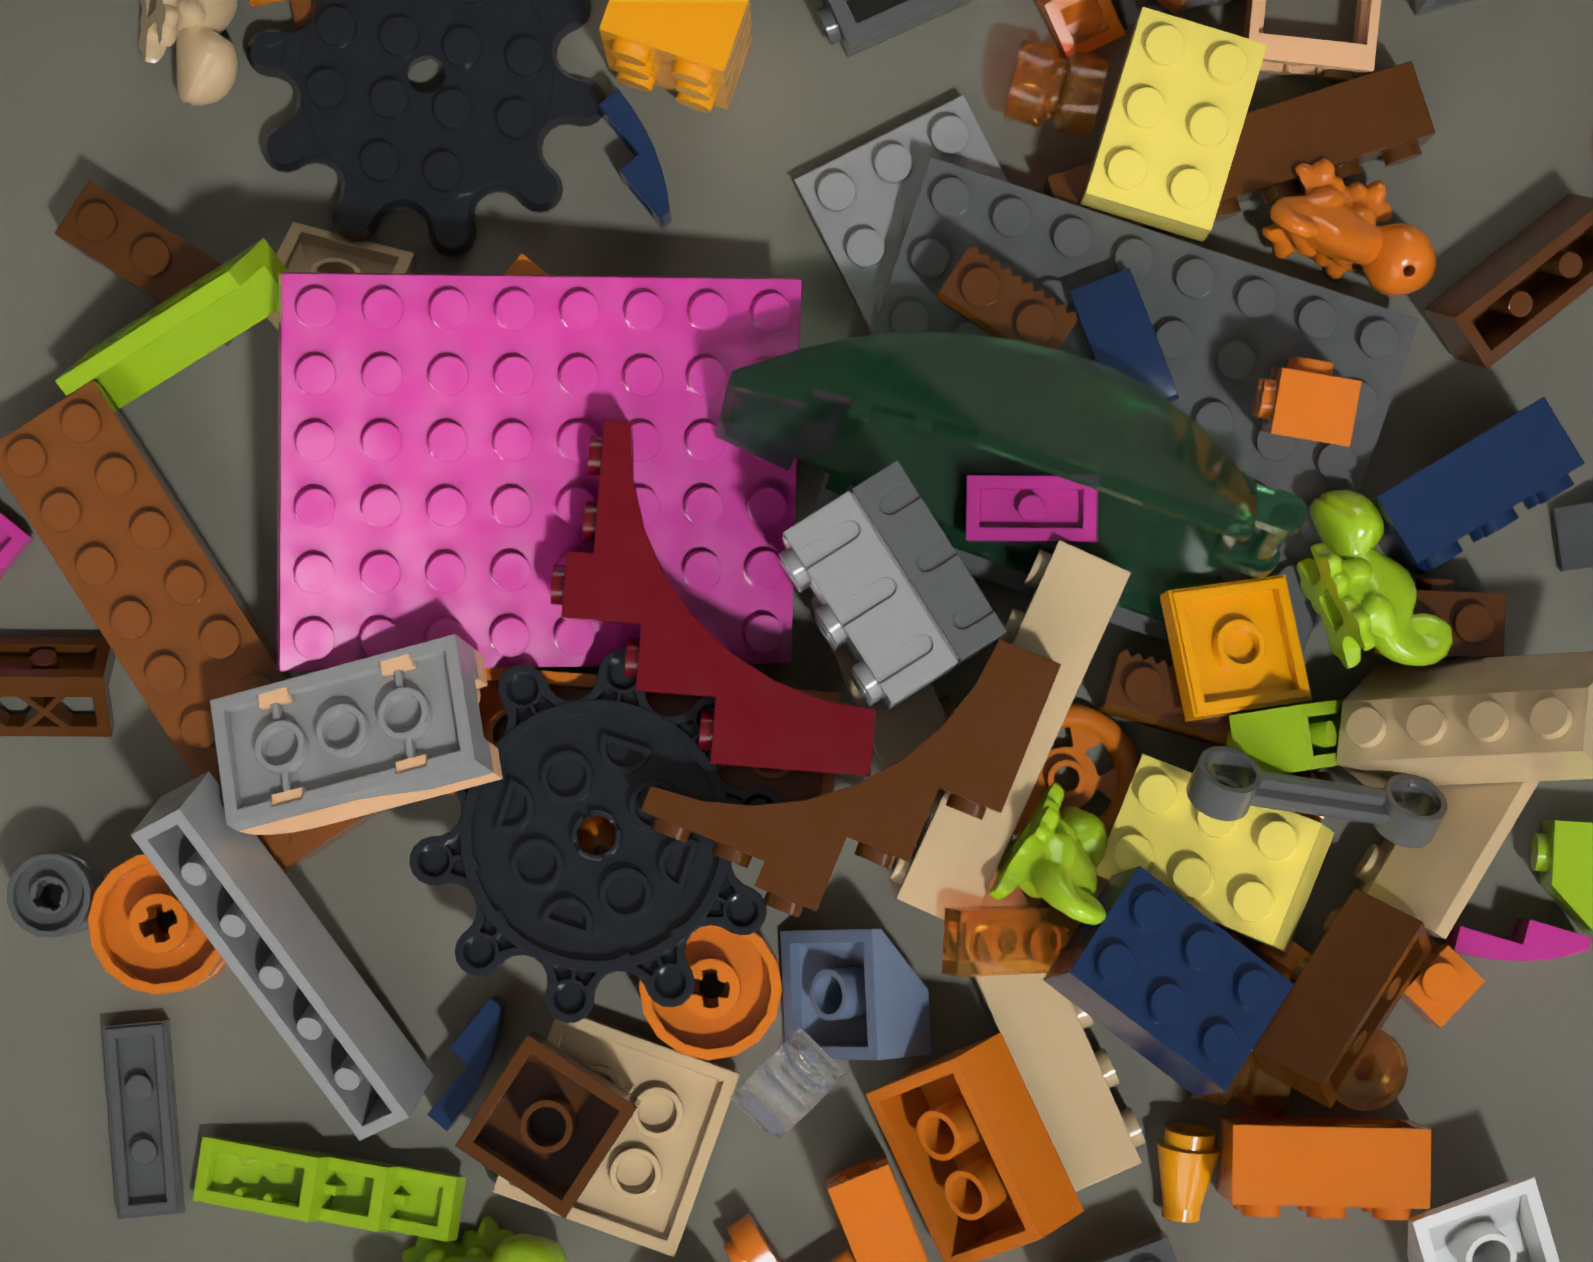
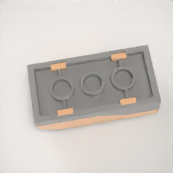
(354, 739)

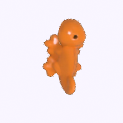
(1341, 234)

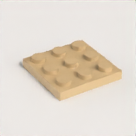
(662, 1153)

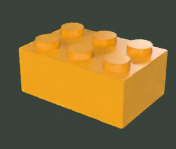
(679, 46)

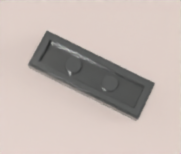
(143, 1119)

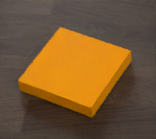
(1235, 647)

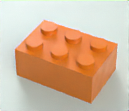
(975, 1152)
(1324, 1165)

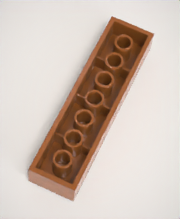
(146, 579)

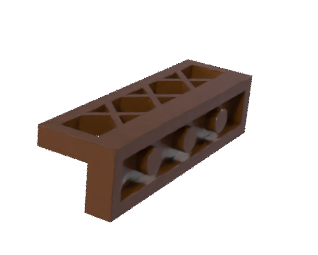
(45, 673)

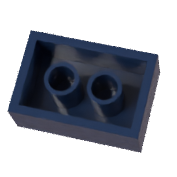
(1476, 488)
(1169, 983)

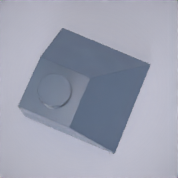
(853, 994)

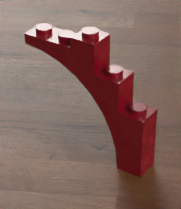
(623, 583)

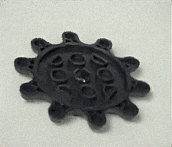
(435, 147)
(577, 908)

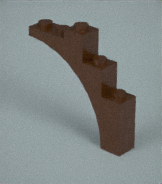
(800, 841)

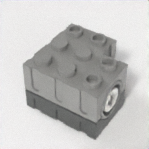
(889, 588)

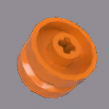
(130, 938)
(735, 1018)

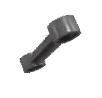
(1316, 797)

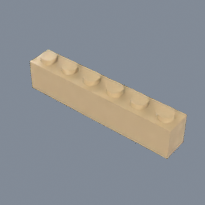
(1064, 624)

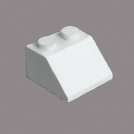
(1488, 1226)

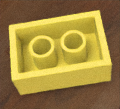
(1173, 124)
(1237, 873)

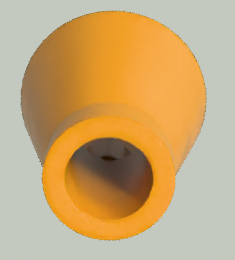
(1186, 1167)

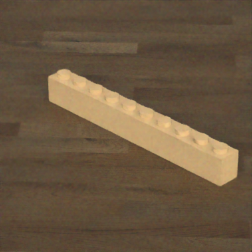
(1035, 1020)

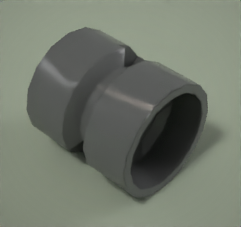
(53, 894)

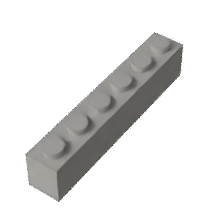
(284, 957)

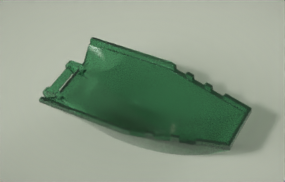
(1017, 408)

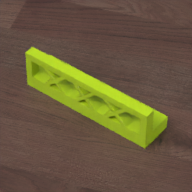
(182, 327)

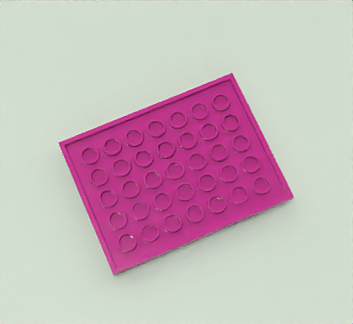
(447, 456)

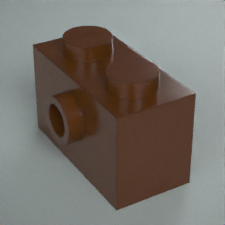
(1474, 618)

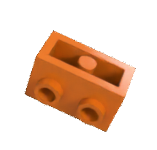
(1307, 402)

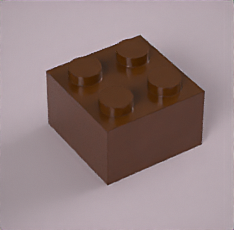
(548, 1123)

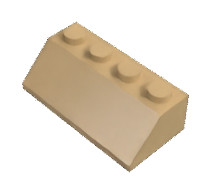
(1472, 721)
(1441, 877)

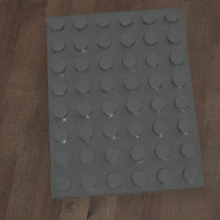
(1213, 318)

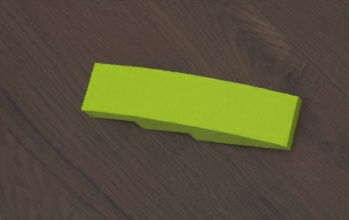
(329, 1188)

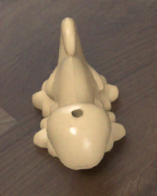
(204, 59)

